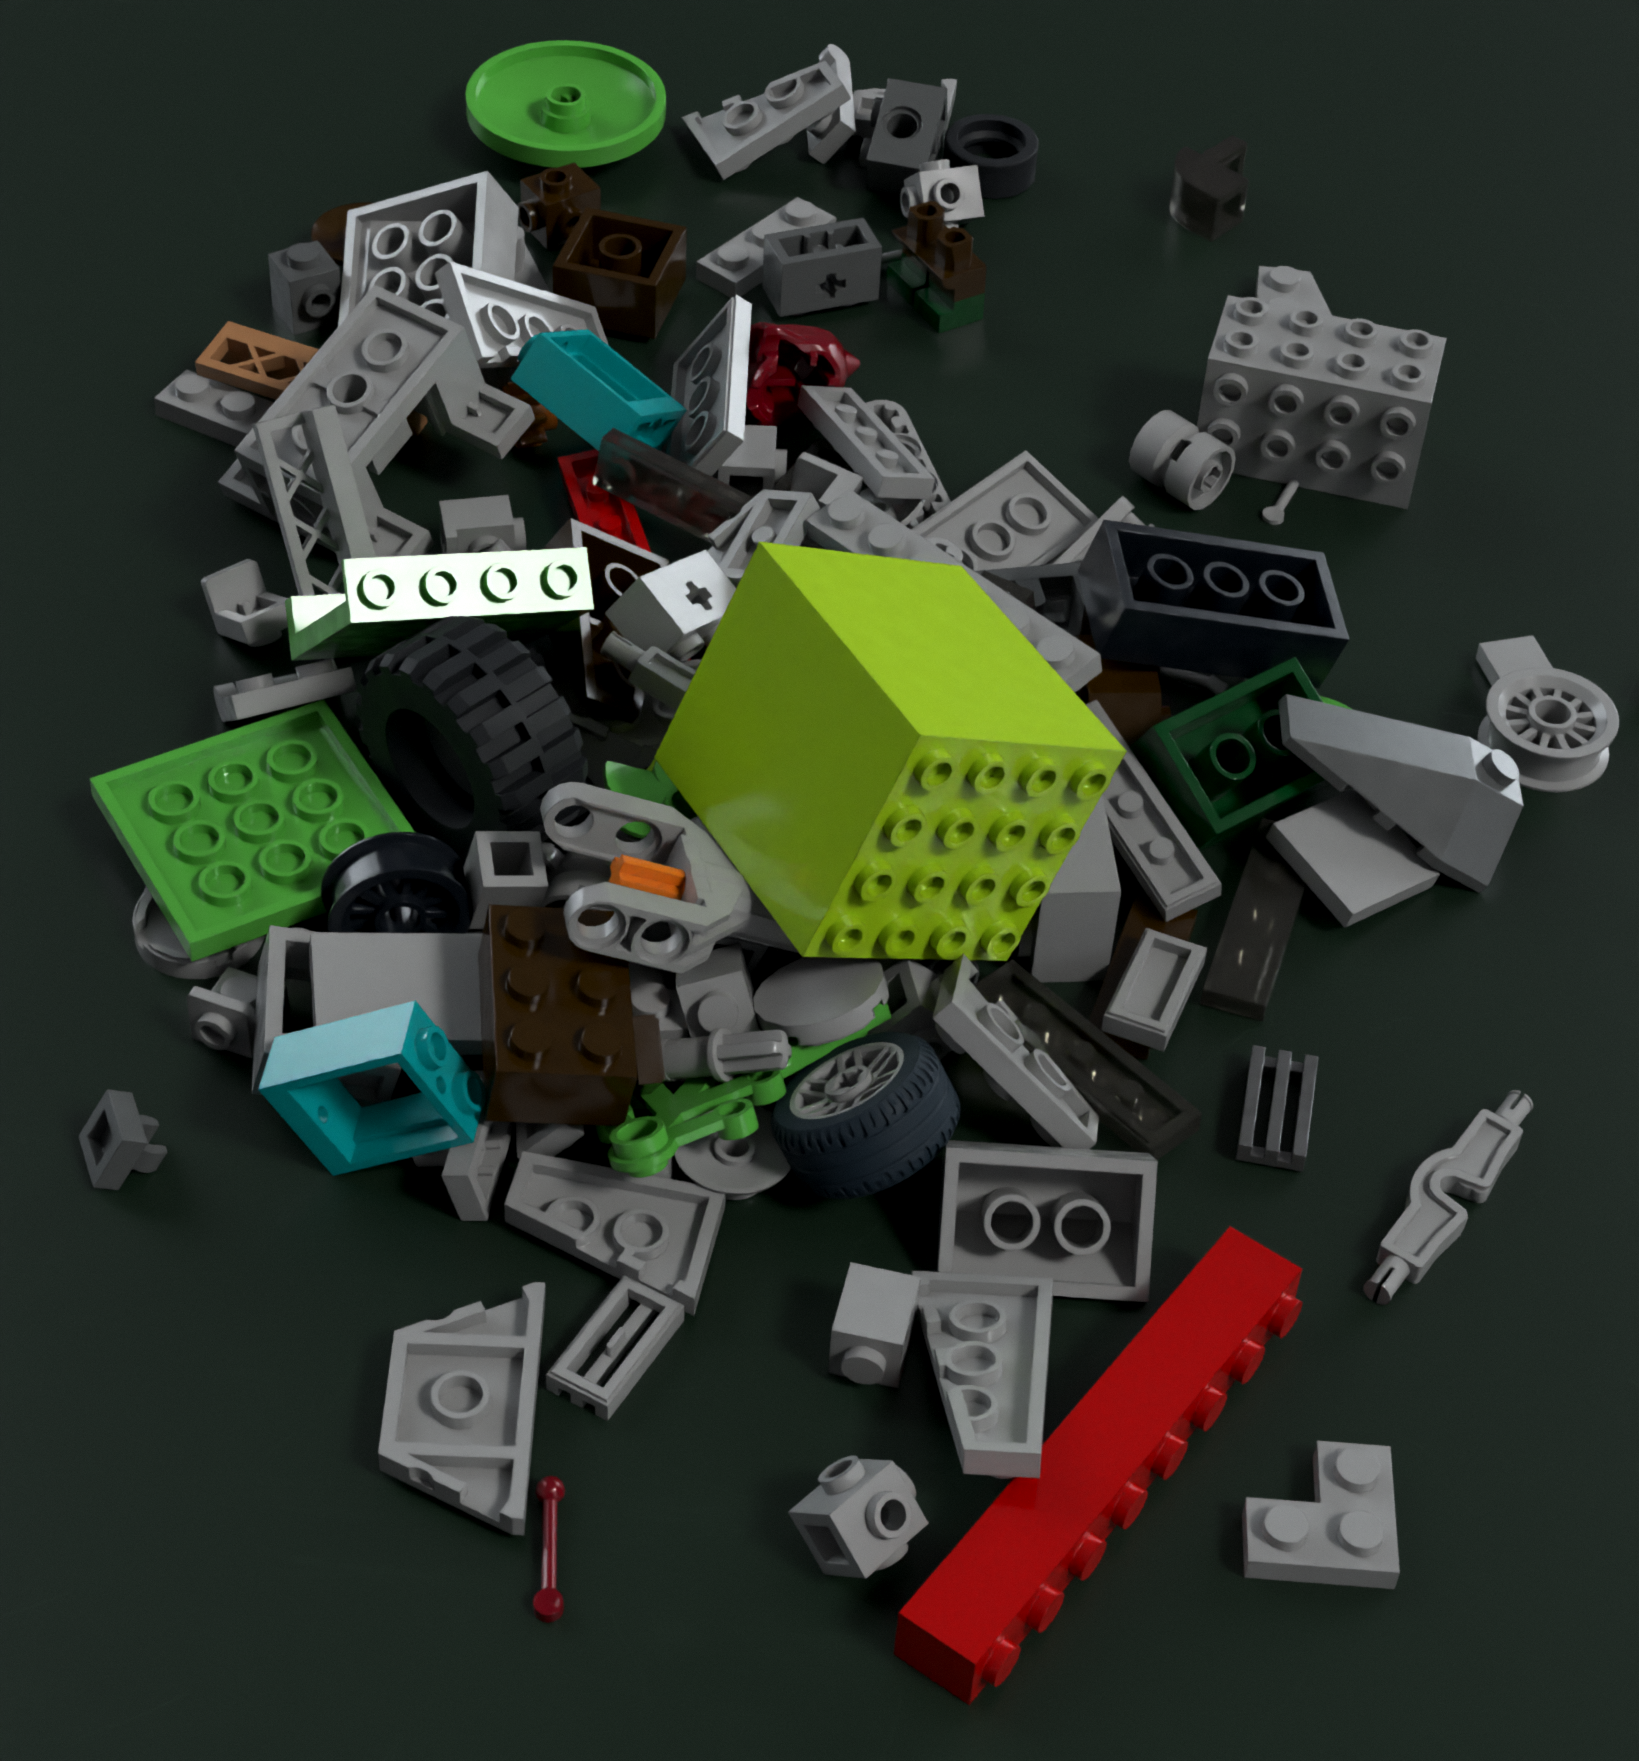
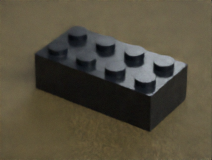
(1209, 602)

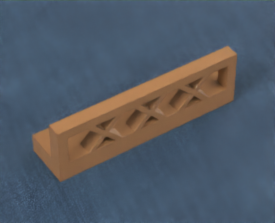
(262, 363)

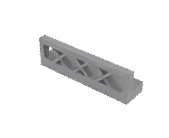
(334, 483)

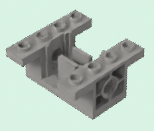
(376, 372)

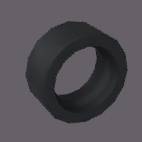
(995, 136)

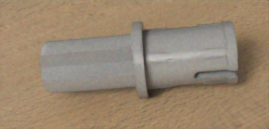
(725, 1054)

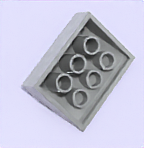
(417, 233)

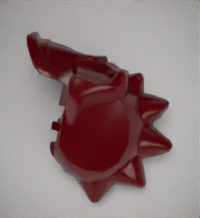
(784, 360)

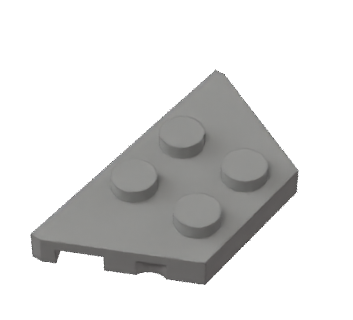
(467, 1407)

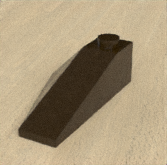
(613, 569)

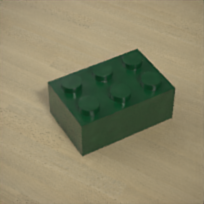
(1226, 758)

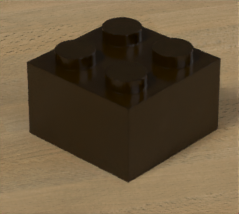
(624, 269)

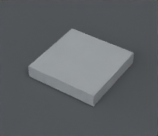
(1351, 857)

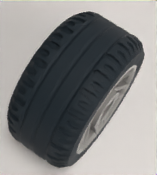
(866, 1115)

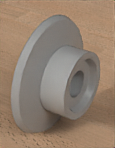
(735, 1166)

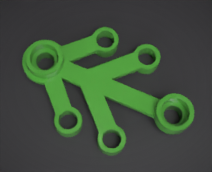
(647, 1143)

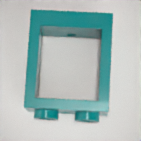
(595, 388)
(345, 1137)

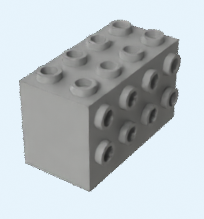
(1320, 399)

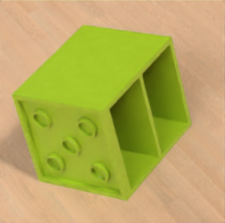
(885, 756)

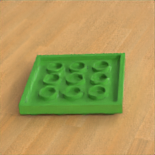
(246, 824)

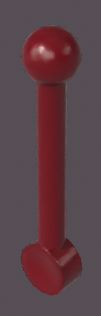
(549, 1602)

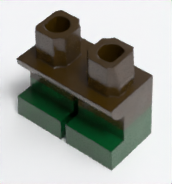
(938, 269)

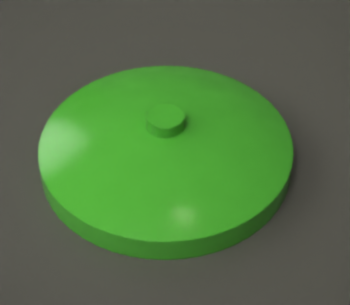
(565, 103)

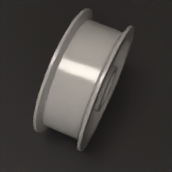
(1551, 727)

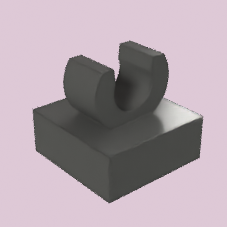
(118, 1141)

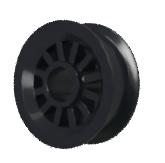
(396, 887)

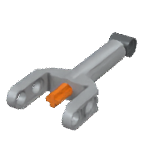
(665, 877)

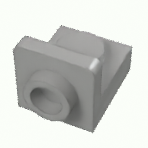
(227, 1012)

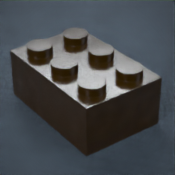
(553, 1021)

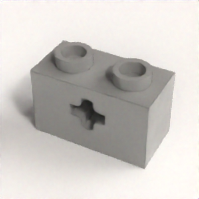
(674, 606)

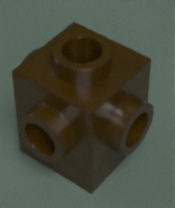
(555, 202)

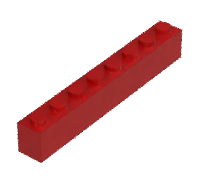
(1097, 1467)

